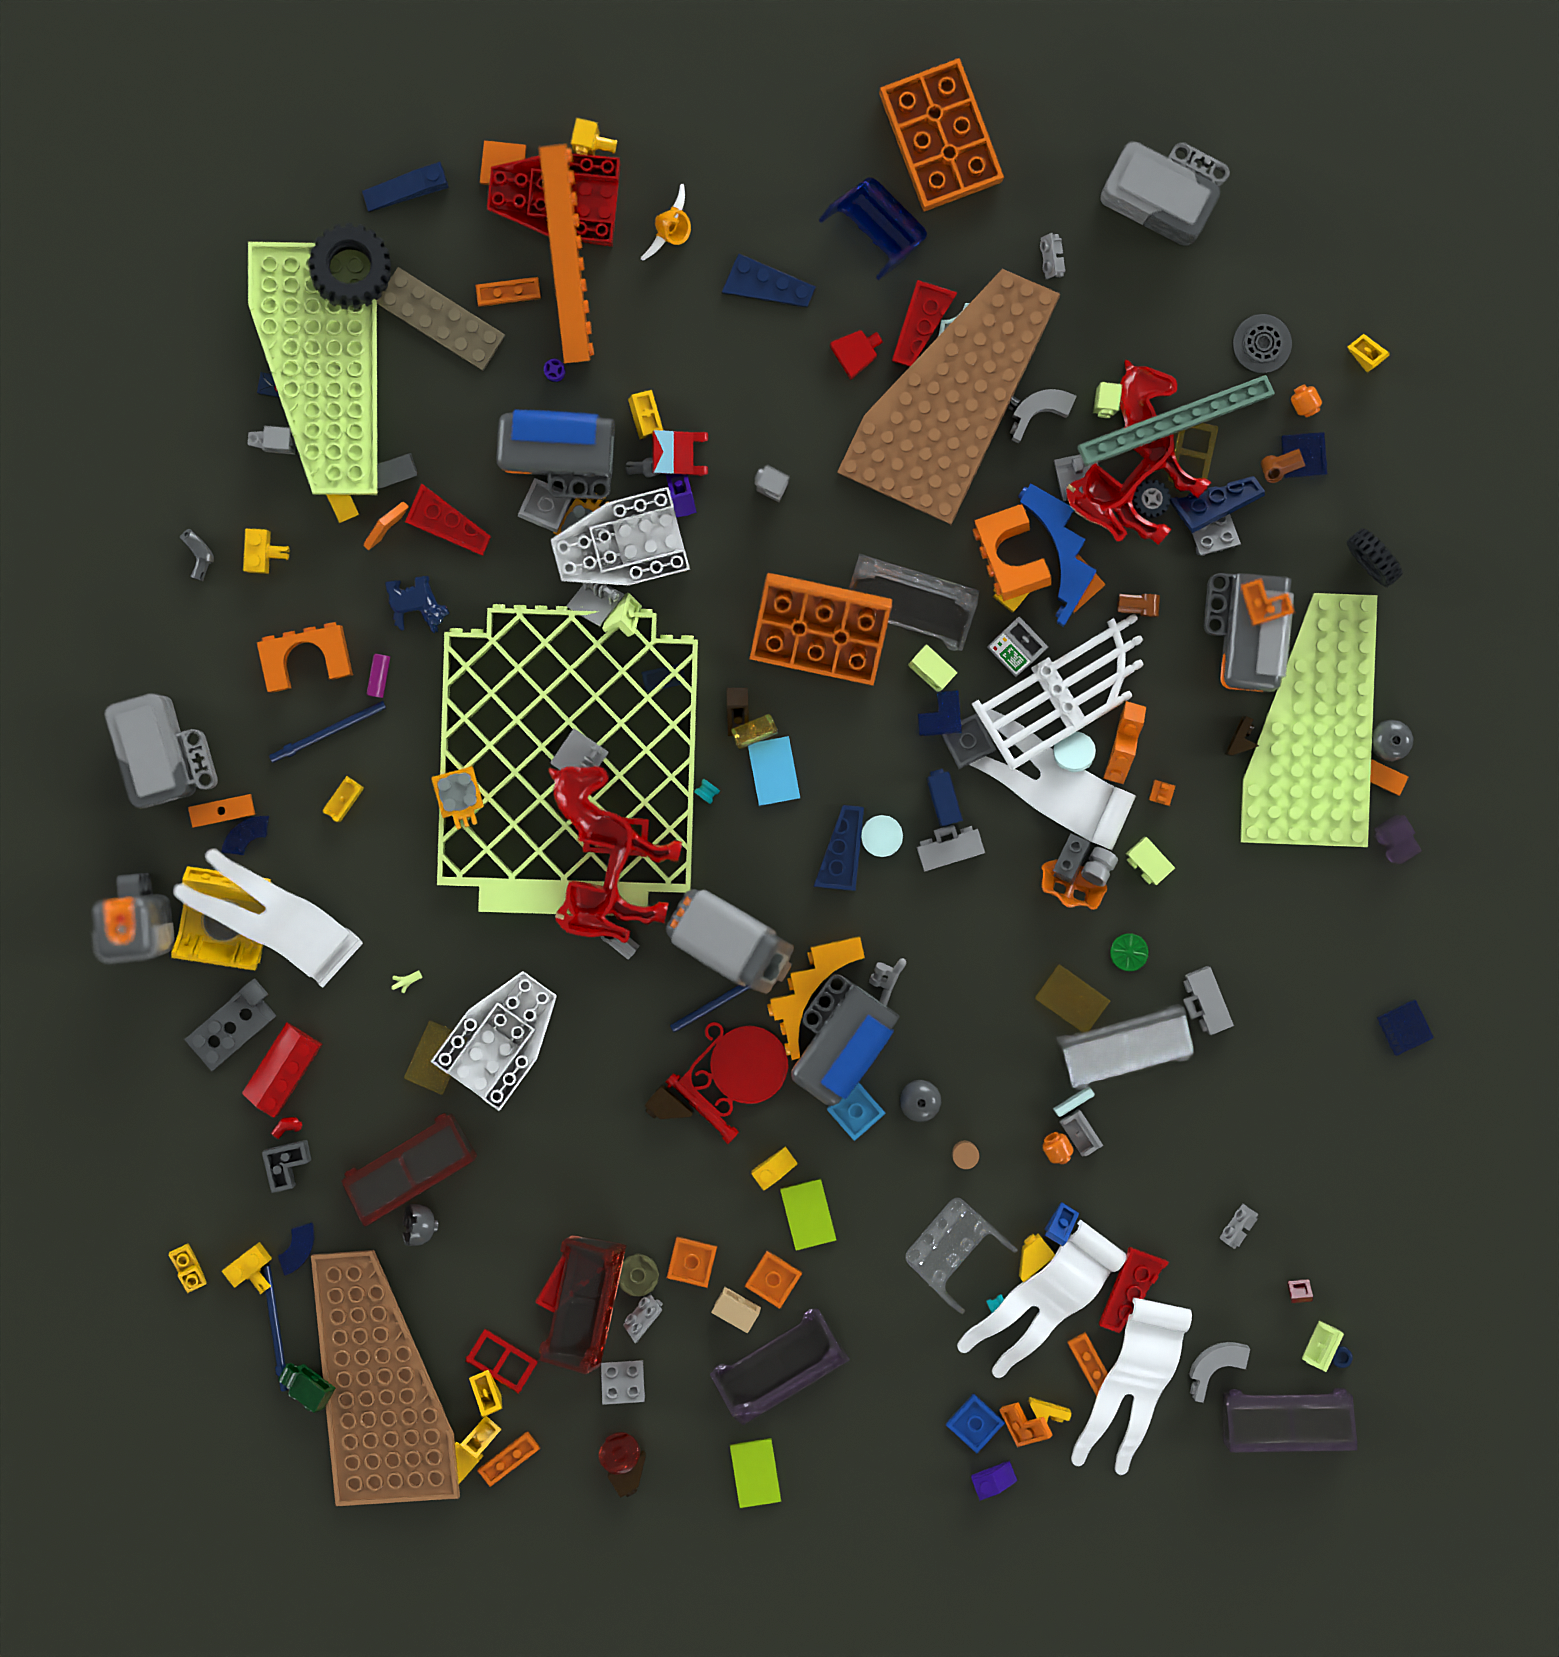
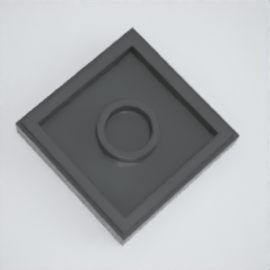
(971, 743)

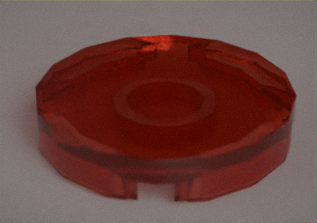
(619, 1453)

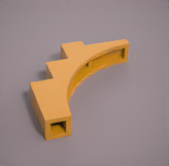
(791, 1007)

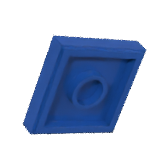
(975, 1423)

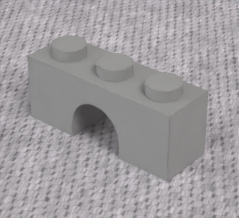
(771, 483)

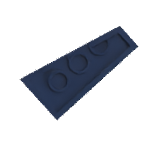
(762, 282)
(1216, 502)
(842, 855)

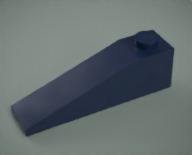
(406, 187)

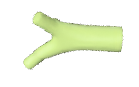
(406, 981)

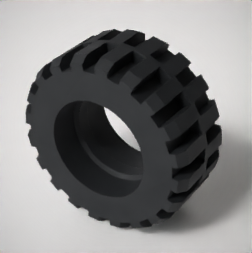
(350, 239)

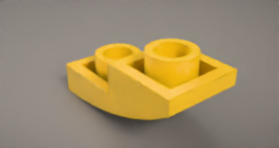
(343, 507)
(188, 1268)

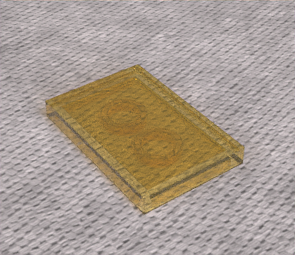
(1072, 999)
(421, 1068)

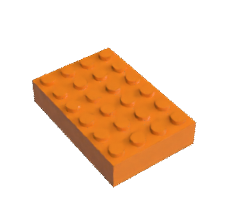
(941, 135)
(820, 629)

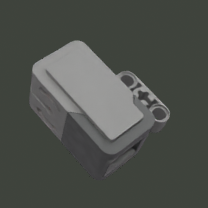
(1165, 192)
(154, 752)

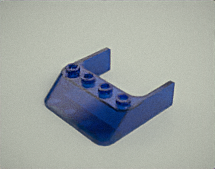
(882, 220)

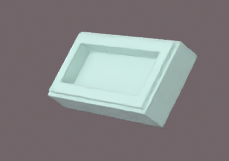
(1074, 1101)

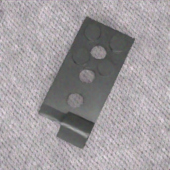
(249, 997)

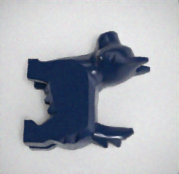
(413, 599)

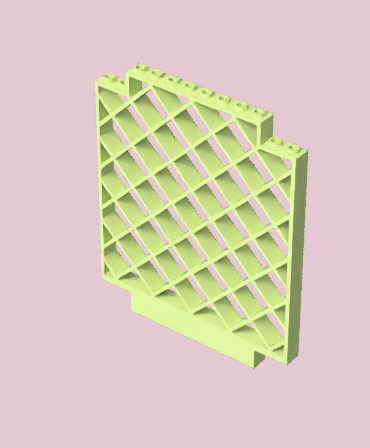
(548, 895)

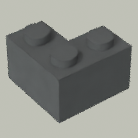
(280, 1161)

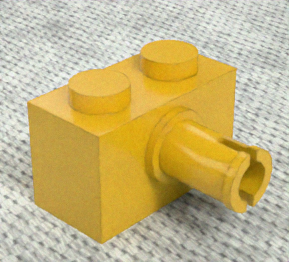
(587, 139)
(259, 551)
(249, 1267)

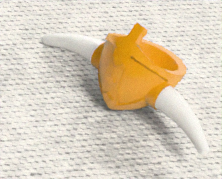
(671, 226)

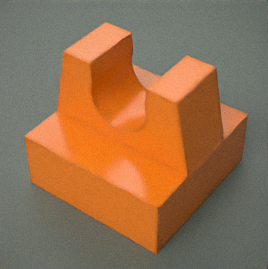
(1161, 792)

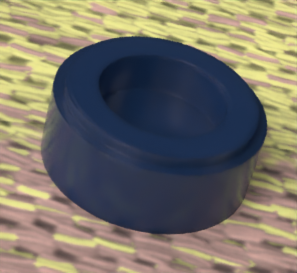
(1342, 1357)

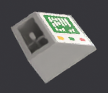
(1017, 646)

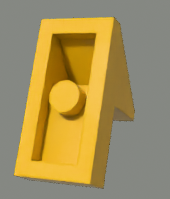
(1045, 1409)
(480, 1437)

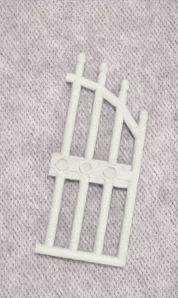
(1057, 691)

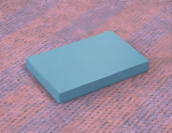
(774, 771)

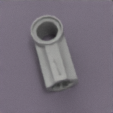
(625, 949)

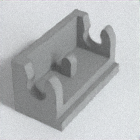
(1081, 1133)

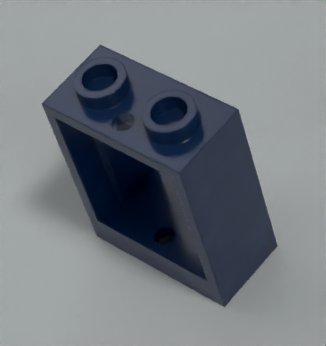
(943, 797)

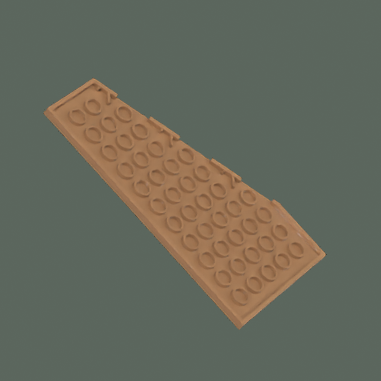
(942, 413)
(384, 1415)

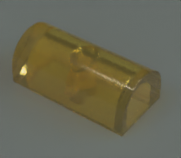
(754, 731)

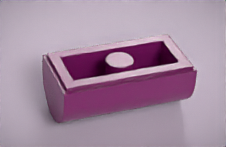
(378, 675)

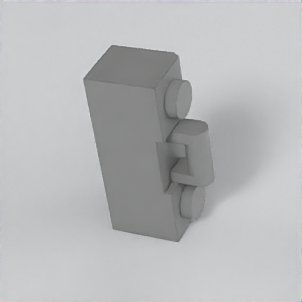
(940, 853)
(1210, 1000)

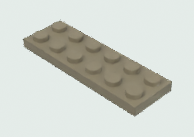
(440, 319)

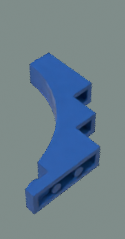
(1074, 573)

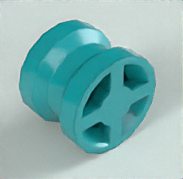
(707, 791)
(994, 1304)

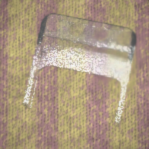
(948, 1243)

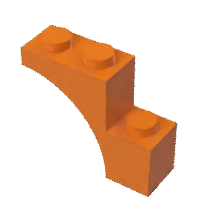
(1125, 743)

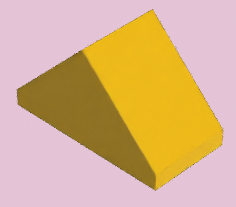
(1367, 352)
(486, 1393)

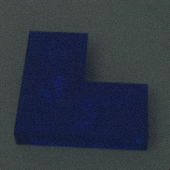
(946, 720)

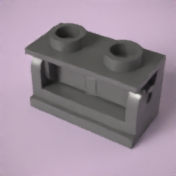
(1071, 859)

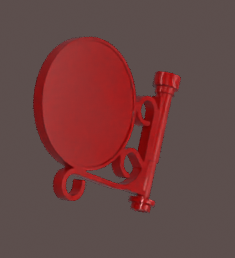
(746, 1068)

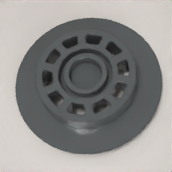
(1262, 343)

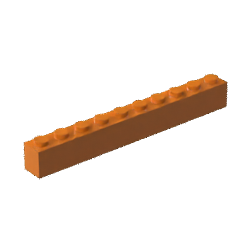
(565, 253)

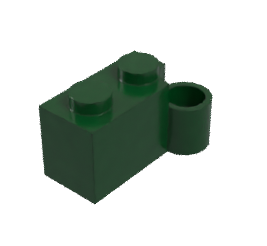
(306, 1386)

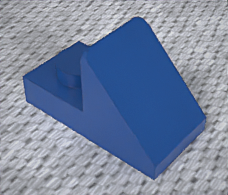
(1061, 1224)

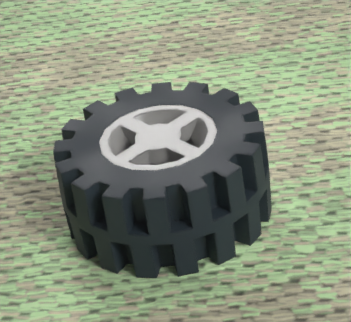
(1157, 501)

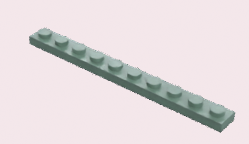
(1175, 420)

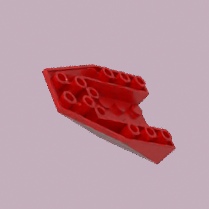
(519, 195)

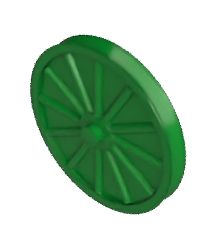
(1129, 952)

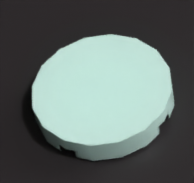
(1075, 752)
(882, 835)

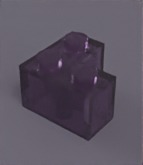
(1398, 839)

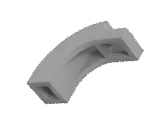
(1042, 401)
(1212, 1359)

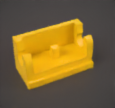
(645, 413)
(343, 799)

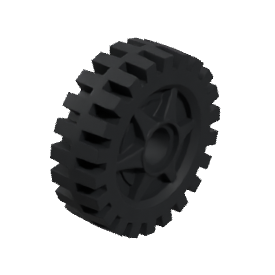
(1374, 557)

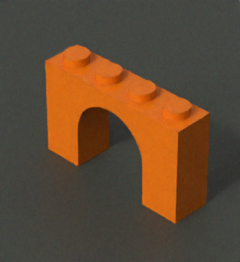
(1010, 580)
(275, 652)

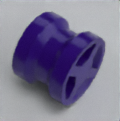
(552, 366)

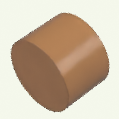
(965, 1154)

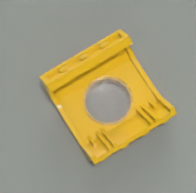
(209, 940)

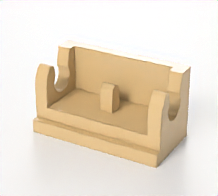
(736, 1310)

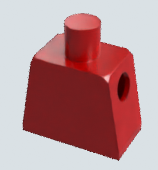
(855, 351)

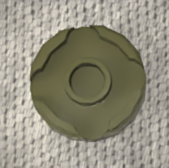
(638, 1275)

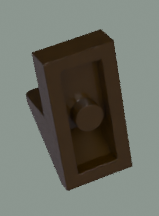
(1238, 742)

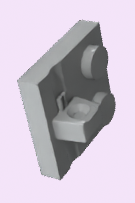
(1069, 470)
(544, 508)

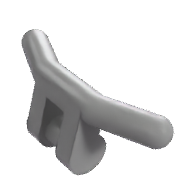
(877, 980)

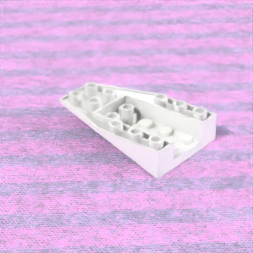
(623, 542)
(501, 1040)

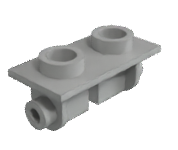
(1050, 246)
(1242, 1219)

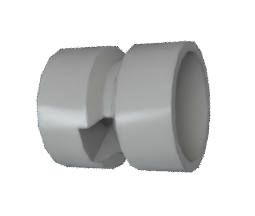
(1099, 866)

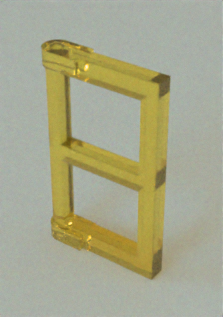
(1179, 450)

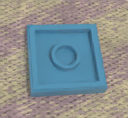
(856, 1112)

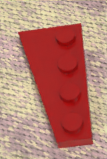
(923, 316)
(442, 520)
(1132, 1281)

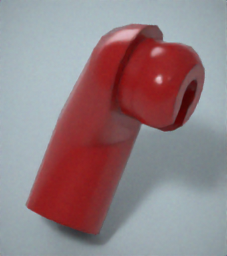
(288, 1123)

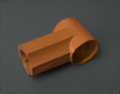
(1276, 467)
(1139, 604)

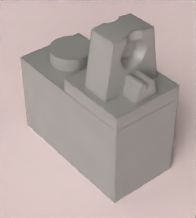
(273, 440)

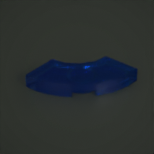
(244, 833)
(299, 1249)

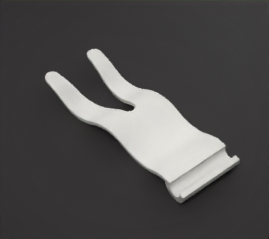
(1069, 798)
(287, 925)
(1058, 1291)
(1143, 1369)

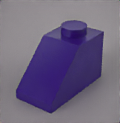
(681, 494)
(993, 1480)

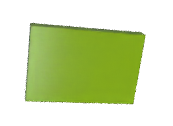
(808, 1214)
(755, 1473)

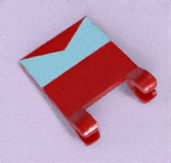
(674, 452)

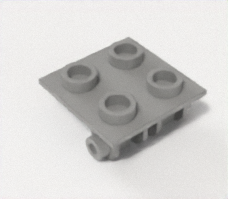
(1216, 536)
(595, 598)
(579, 752)
(642, 1317)
(622, 1382)

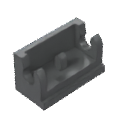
(395, 470)

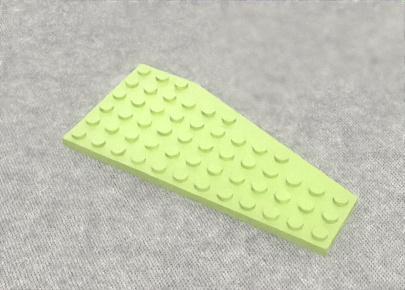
(320, 363)
(1316, 743)

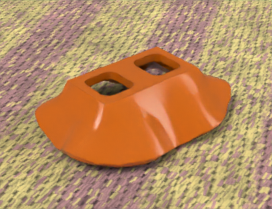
(1093, 893)

